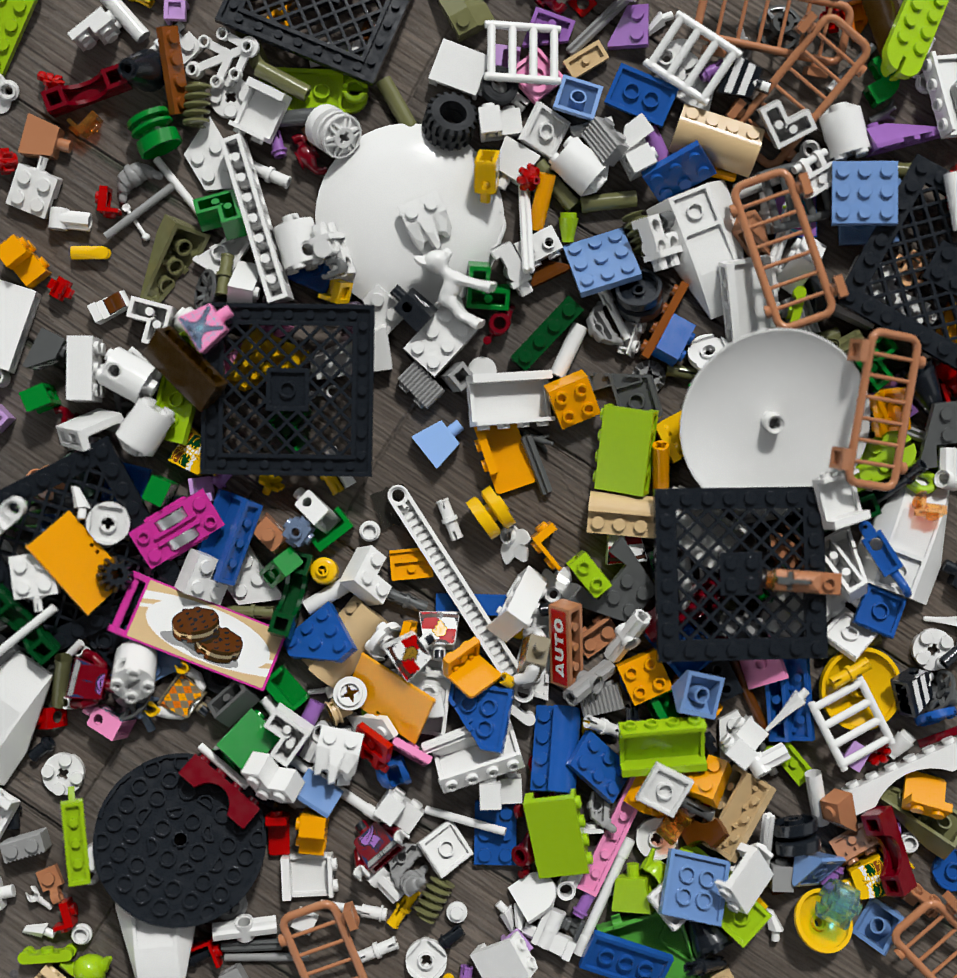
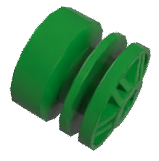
(154, 132)

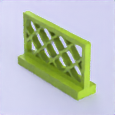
(75, 840)

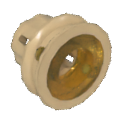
(335, 712)

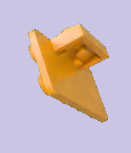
(504, 458)

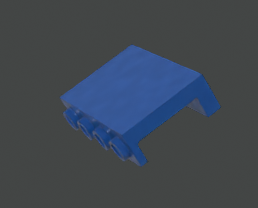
(232, 540)

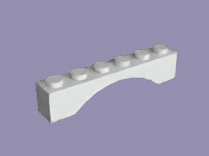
(868, 790)

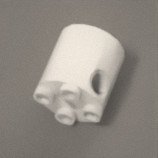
(845, 131)
(579, 167)
(294, 245)
(135, 375)
(145, 427)
(134, 671)

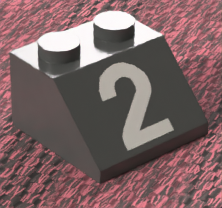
(47, 351)

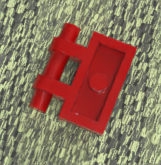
(375, 748)

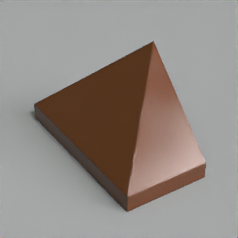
(548, 271)

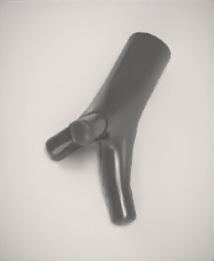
(884, 114)
(540, 440)

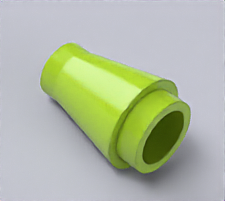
(568, 224)

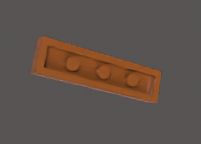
(172, 67)
(658, 327)

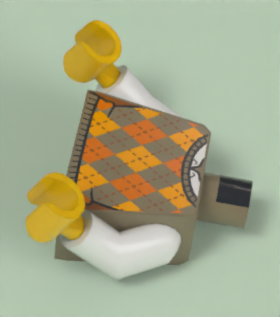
(532, 657)
(182, 695)

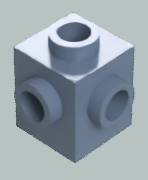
(305, 528)

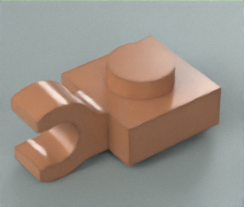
(51, 879)

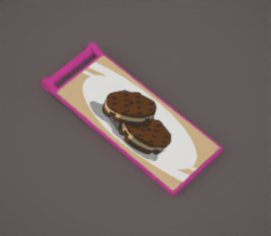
(199, 632)

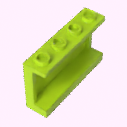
(625, 450)
(670, 741)
(558, 835)

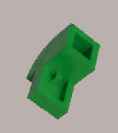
(882, 88)

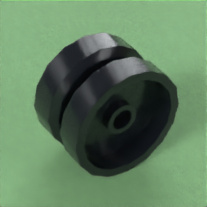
(641, 299)
(796, 835)

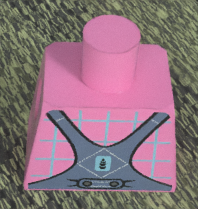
(206, 326)
(107, 723)

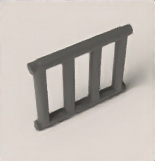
(794, 222)

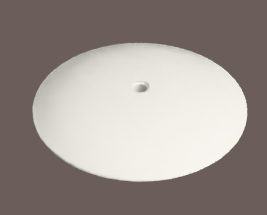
(386, 172)
(763, 378)

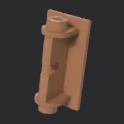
(920, 895)

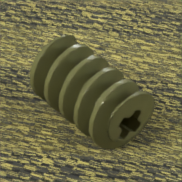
(196, 104)
(634, 234)
(433, 899)

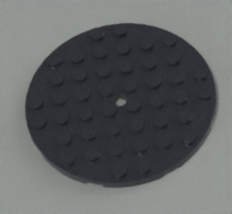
(154, 875)

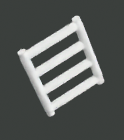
(698, 29)
(512, 76)
(878, 720)

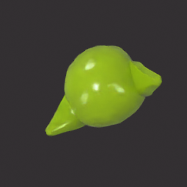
(654, 868)
(88, 966)

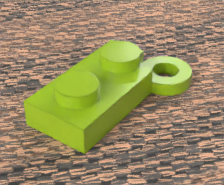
(796, 765)

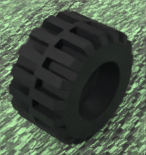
(455, 109)

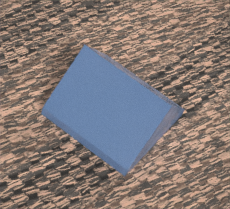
(578, 97)
(698, 694)
(318, 794)
(814, 868)
(877, 924)

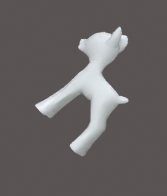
(438, 263)

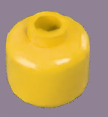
(331, 568)

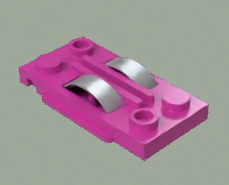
(176, 528)

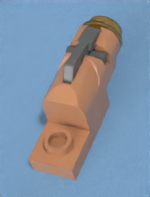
(804, 581)

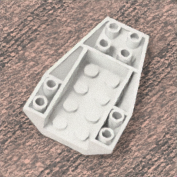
(706, 238)
(913, 539)
(22, 697)
(156, 949)

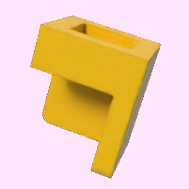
(338, 292)

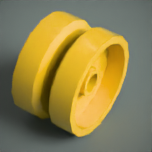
(491, 512)

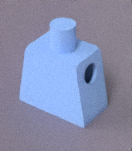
(438, 441)

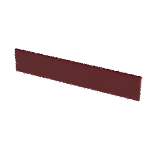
(937, 737)

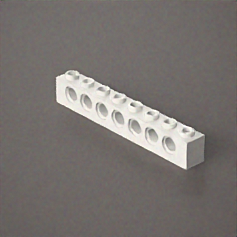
(256, 218)

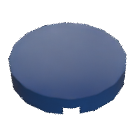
(935, 716)
(945, 871)

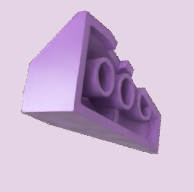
(893, 136)

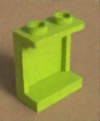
(589, 574)

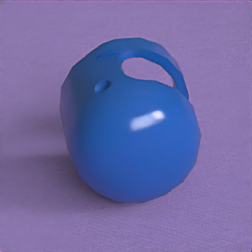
(396, 774)

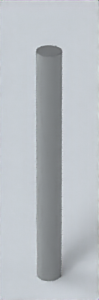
(139, 211)
(260, 957)

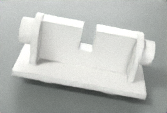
(632, 346)

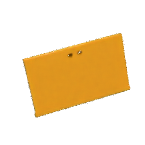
(73, 561)
(393, 697)

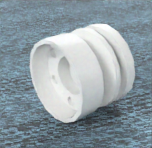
(333, 131)

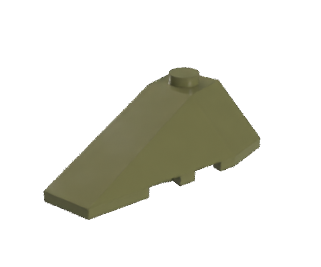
(932, 833)

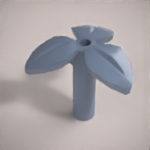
(146, 719)

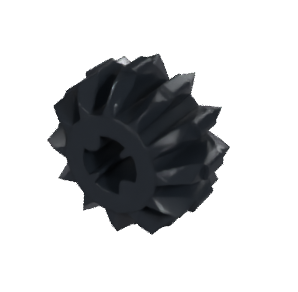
(114, 583)

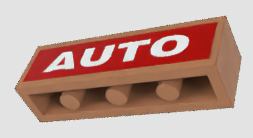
(566, 642)

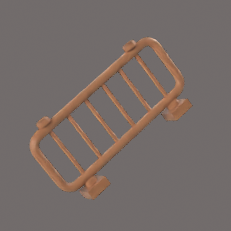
(813, 29)
(813, 70)
(804, 187)
(862, 351)
(947, 911)
(347, 917)

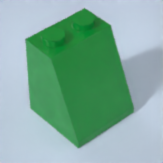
(245, 738)

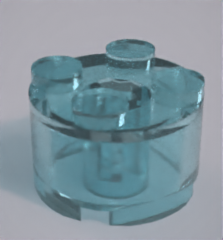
(838, 903)

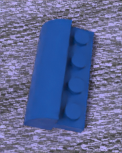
(800, 723)
(554, 741)

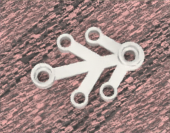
(224, 58)

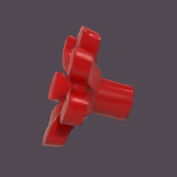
(49, 79)
(529, 177)
(880, 755)

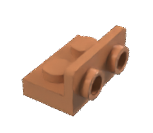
(598, 634)
(853, 845)

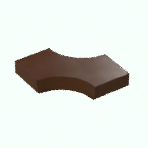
(712, 833)

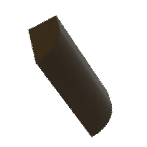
(881, 17)
(184, 368)

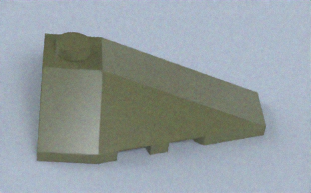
(465, 16)
(171, 255)

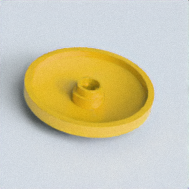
(877, 680)

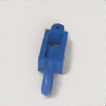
(885, 558)

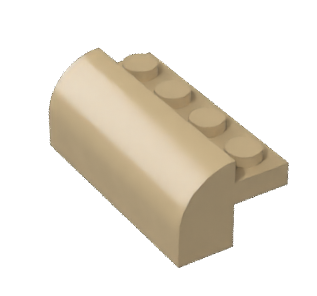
(726, 141)
(620, 515)
(361, 625)
(741, 809)

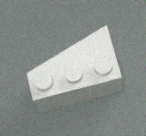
(843, 558)
(519, 605)

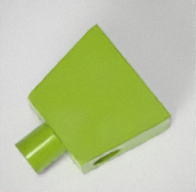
(631, 891)

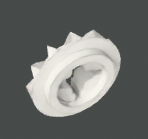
(341, 689)

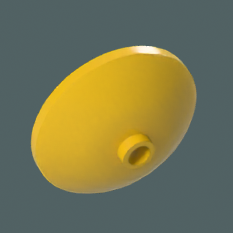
(821, 938)

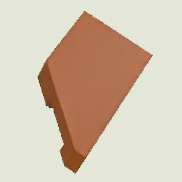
(860, 18)

